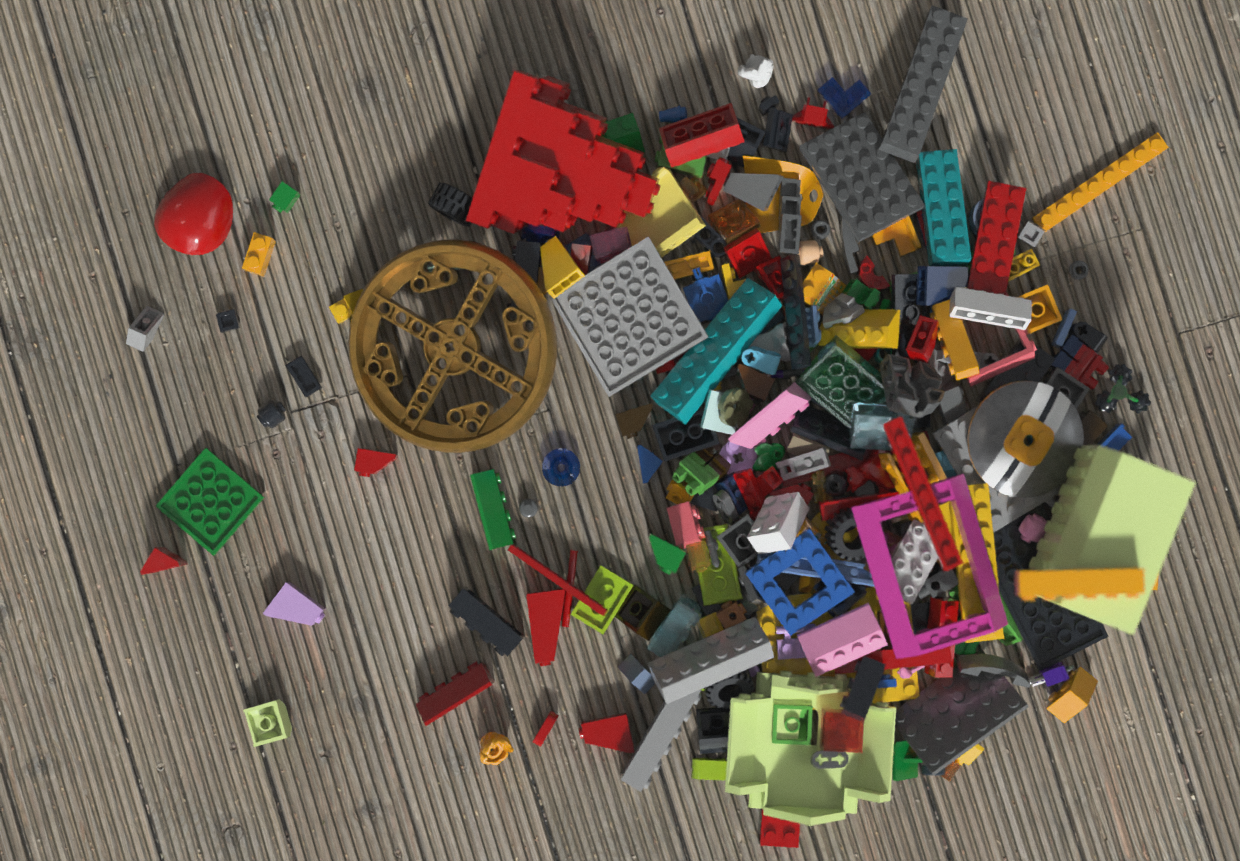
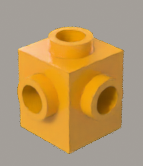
(677, 493)

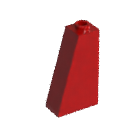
(545, 618)

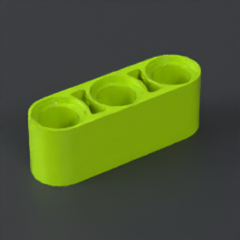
(709, 768)

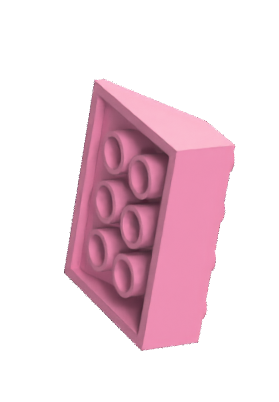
(771, 416)

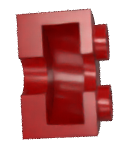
(868, 278)

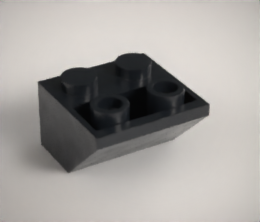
(752, 138)

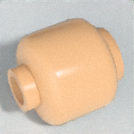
(810, 252)

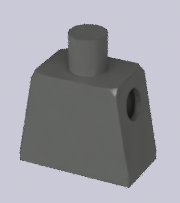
(946, 580)

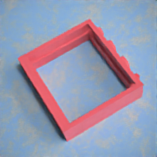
(1008, 362)

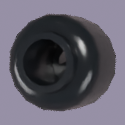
(271, 413)
(836, 483)

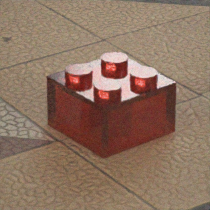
(840, 732)

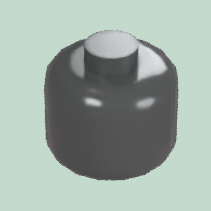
(528, 508)

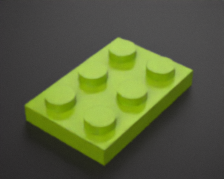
(607, 590)

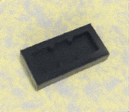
(304, 376)

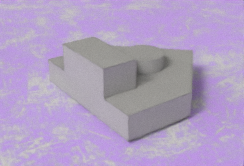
(841, 309)
(940, 364)

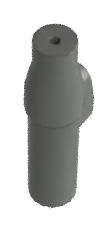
(712, 547)

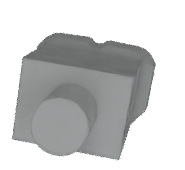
(774, 340)

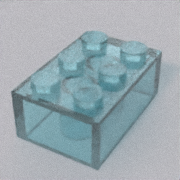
(867, 428)
(675, 626)

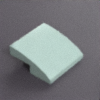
(711, 414)

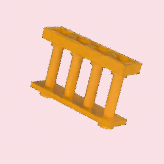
(928, 460)

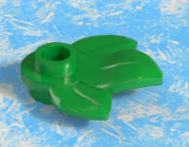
(767, 456)

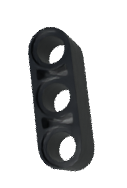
(714, 239)

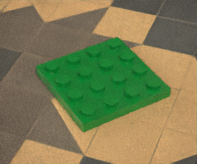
(210, 501)

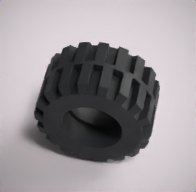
(451, 203)
(835, 532)
(722, 691)

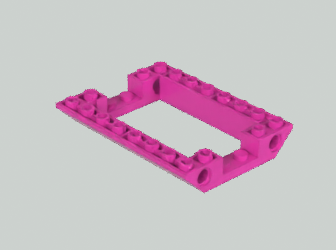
(903, 641)

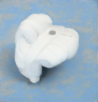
(757, 70)

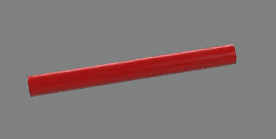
(568, 597)

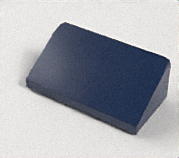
(730, 486)

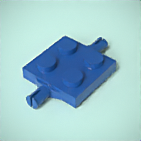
(705, 295)

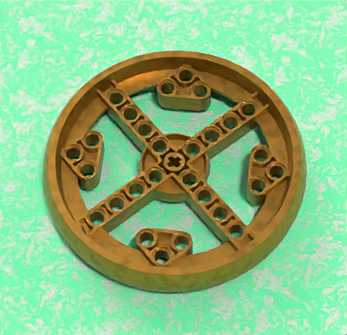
(365, 350)

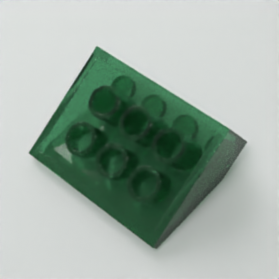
(840, 379)

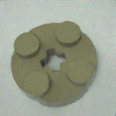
(743, 406)

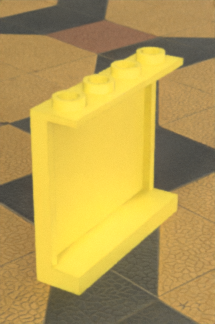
(671, 219)

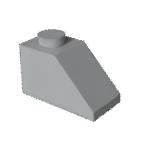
(144, 328)

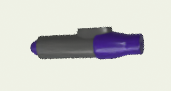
(785, 374)

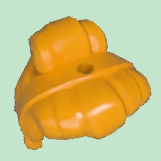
(500, 744)

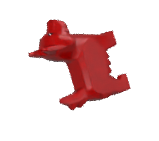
(870, 470)

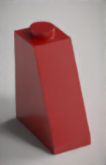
(608, 732)

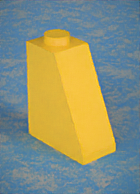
(558, 267)

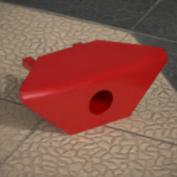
(813, 116)

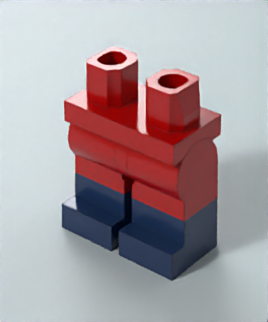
(1079, 361)

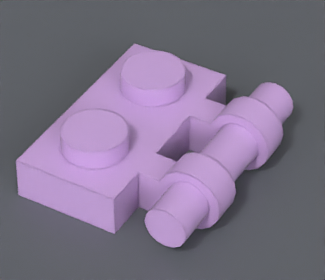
(790, 647)

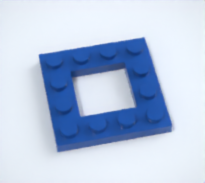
(797, 617)

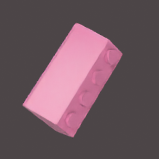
(842, 639)

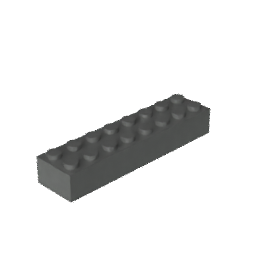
(923, 84)

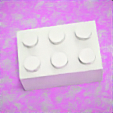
(778, 523)

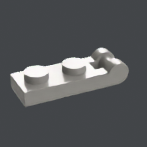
(804, 463)

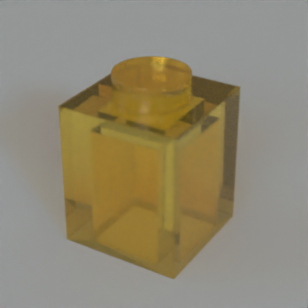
(698, 556)

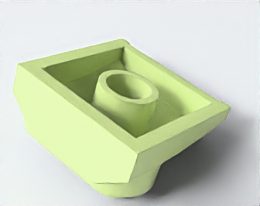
(268, 722)

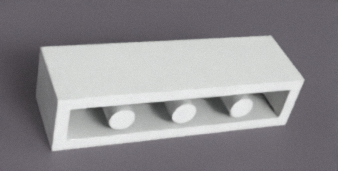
(990, 308)

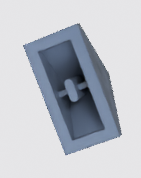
(637, 674)

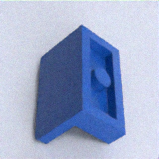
(1115, 438)

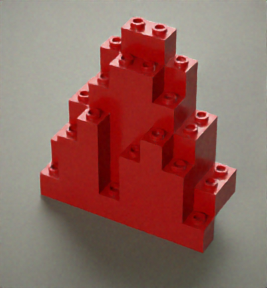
(555, 165)

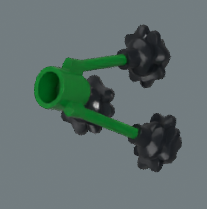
(1108, 400)

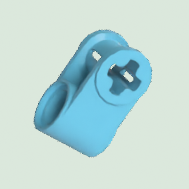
(764, 360)

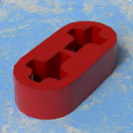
(545, 728)

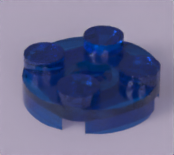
(539, 234)

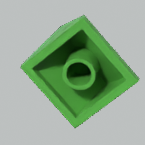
(804, 725)

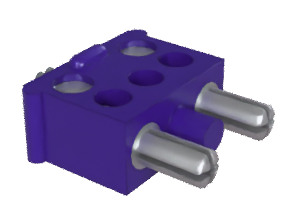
(1051, 675)

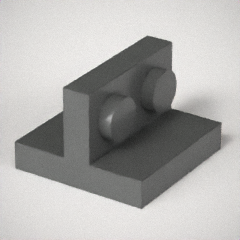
(750, 596)

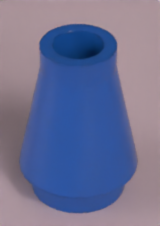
(673, 114)

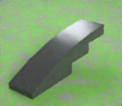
(789, 216)
(849, 246)

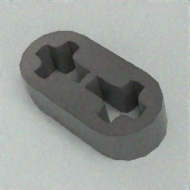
(725, 507)
(829, 764)

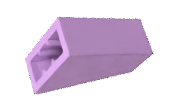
(295, 606)

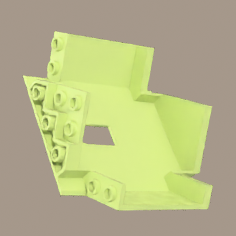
(781, 774)

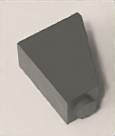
(753, 188)

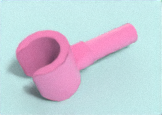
(907, 673)

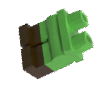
(701, 470)

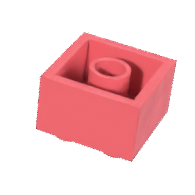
(685, 524)

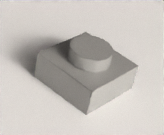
(1031, 233)

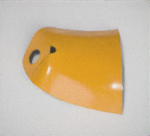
(770, 219)

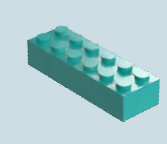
(943, 209)

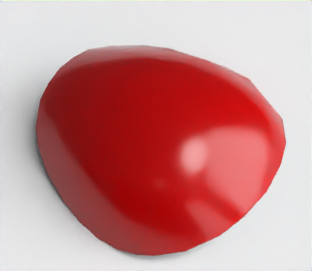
(195, 215)

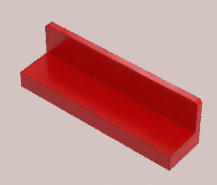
(829, 507)

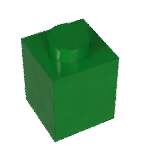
(284, 198)

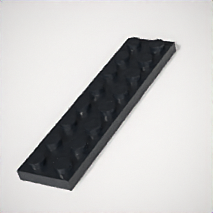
(904, 298)

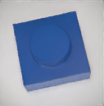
(887, 681)

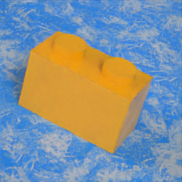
(258, 254)

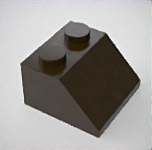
(642, 612)

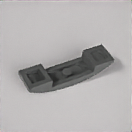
(975, 663)

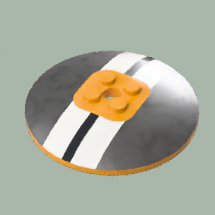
(999, 434)

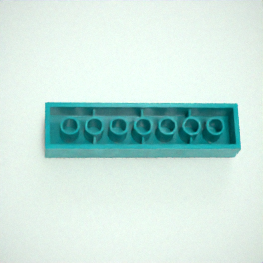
(712, 358)

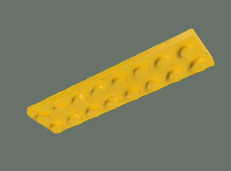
(968, 593)

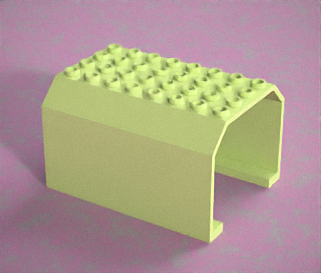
(1112, 516)

